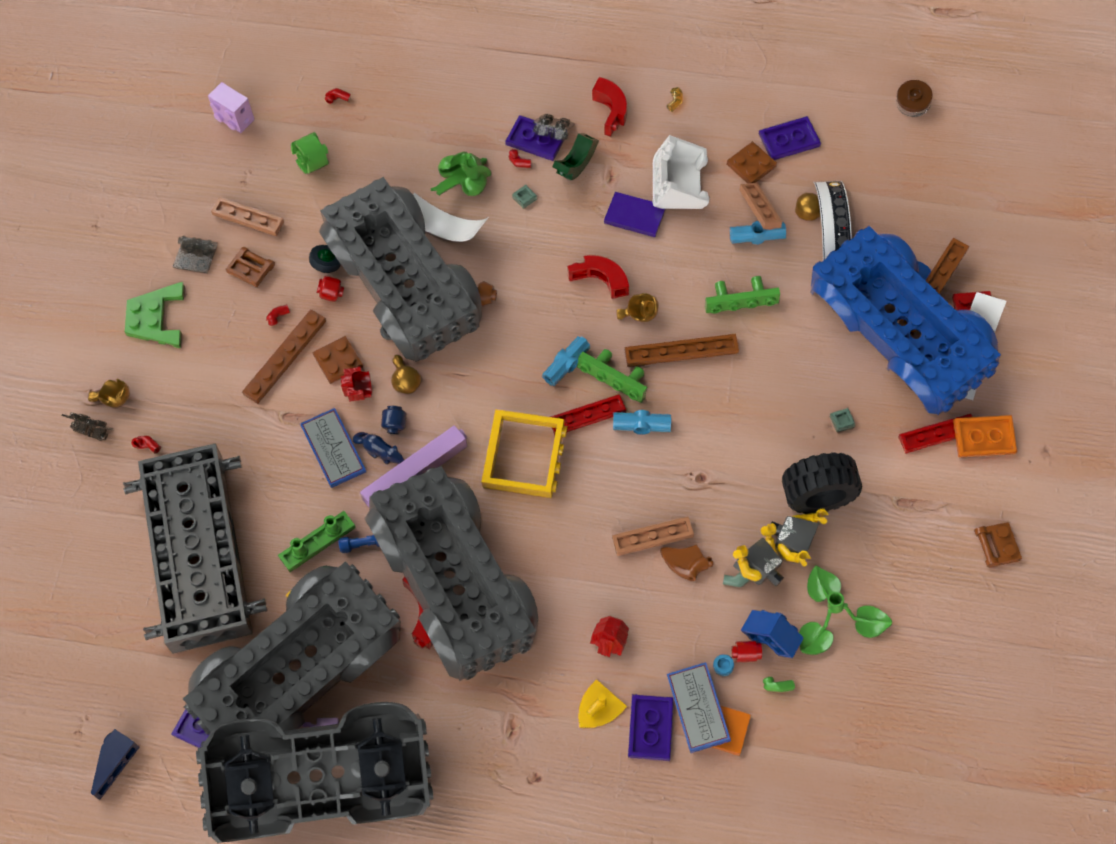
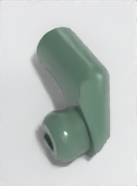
(737, 581)

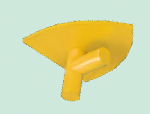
(599, 706)

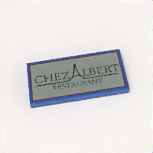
(333, 448)
(698, 707)

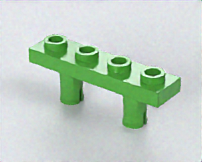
(736, 301)
(626, 384)
(316, 541)

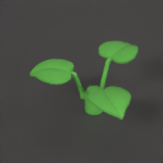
(823, 585)

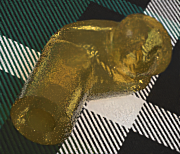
(677, 99)

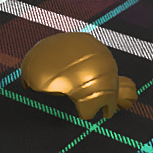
(640, 307)
(405, 378)
(111, 394)

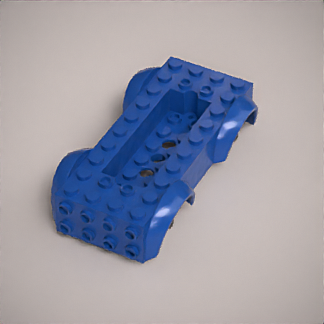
(954, 345)

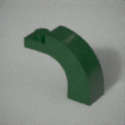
(577, 158)

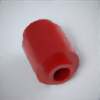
(747, 651)

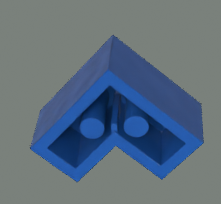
(774, 631)

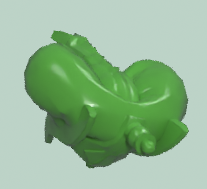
(463, 170)

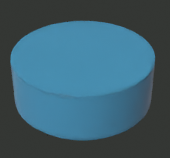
(723, 665)

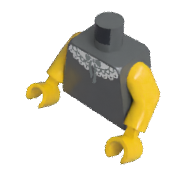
(797, 535)
(761, 559)

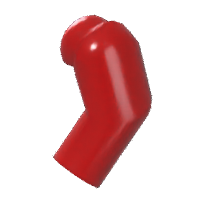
(517, 161)
(275, 312)

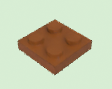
(751, 163)
(335, 358)

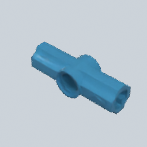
(747, 233)
(565, 361)
(642, 422)

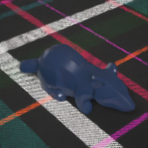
(378, 447)

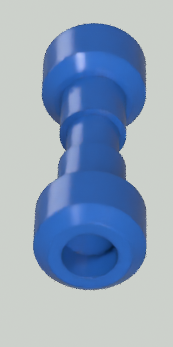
(347, 544)

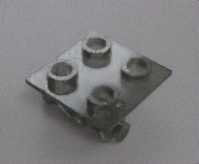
(547, 122)
(195, 254)
(86, 426)

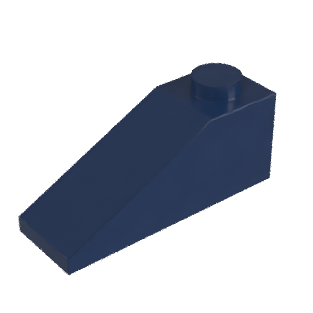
(112, 759)

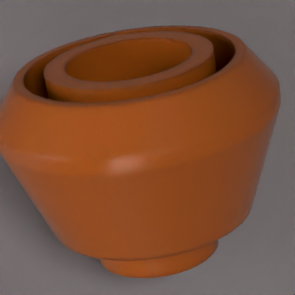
(487, 293)

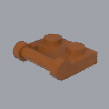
(247, 271)
(1003, 542)

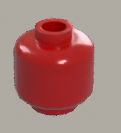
(330, 288)

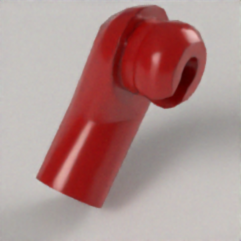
(335, 94)
(146, 442)

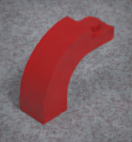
(613, 97)
(603, 269)

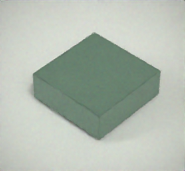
(524, 196)
(842, 420)

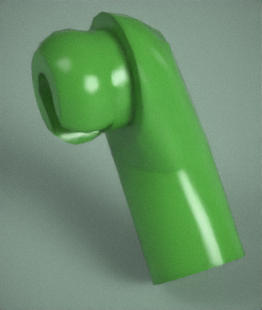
(782, 686)

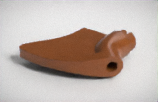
(686, 561)

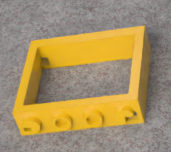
(520, 487)

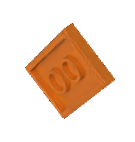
(985, 436)

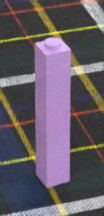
(430, 456)

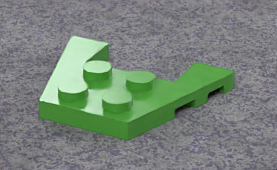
(146, 314)

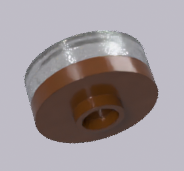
(914, 98)

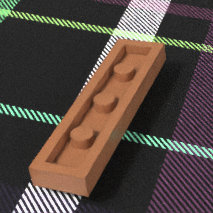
(760, 206)
(247, 216)
(652, 536)

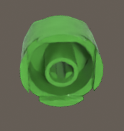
(310, 153)

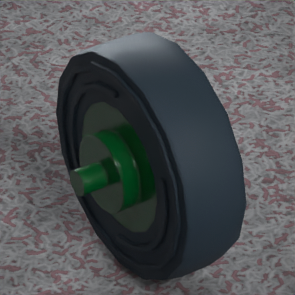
(323, 259)

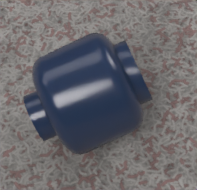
(393, 419)

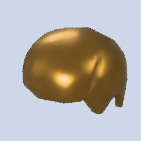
(808, 207)

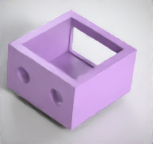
(228, 106)

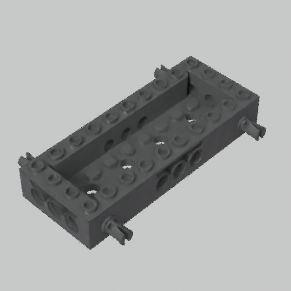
(212, 537)

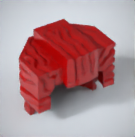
(356, 384)
(610, 636)

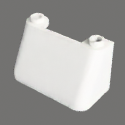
(678, 175)

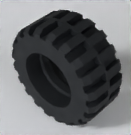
(821, 482)

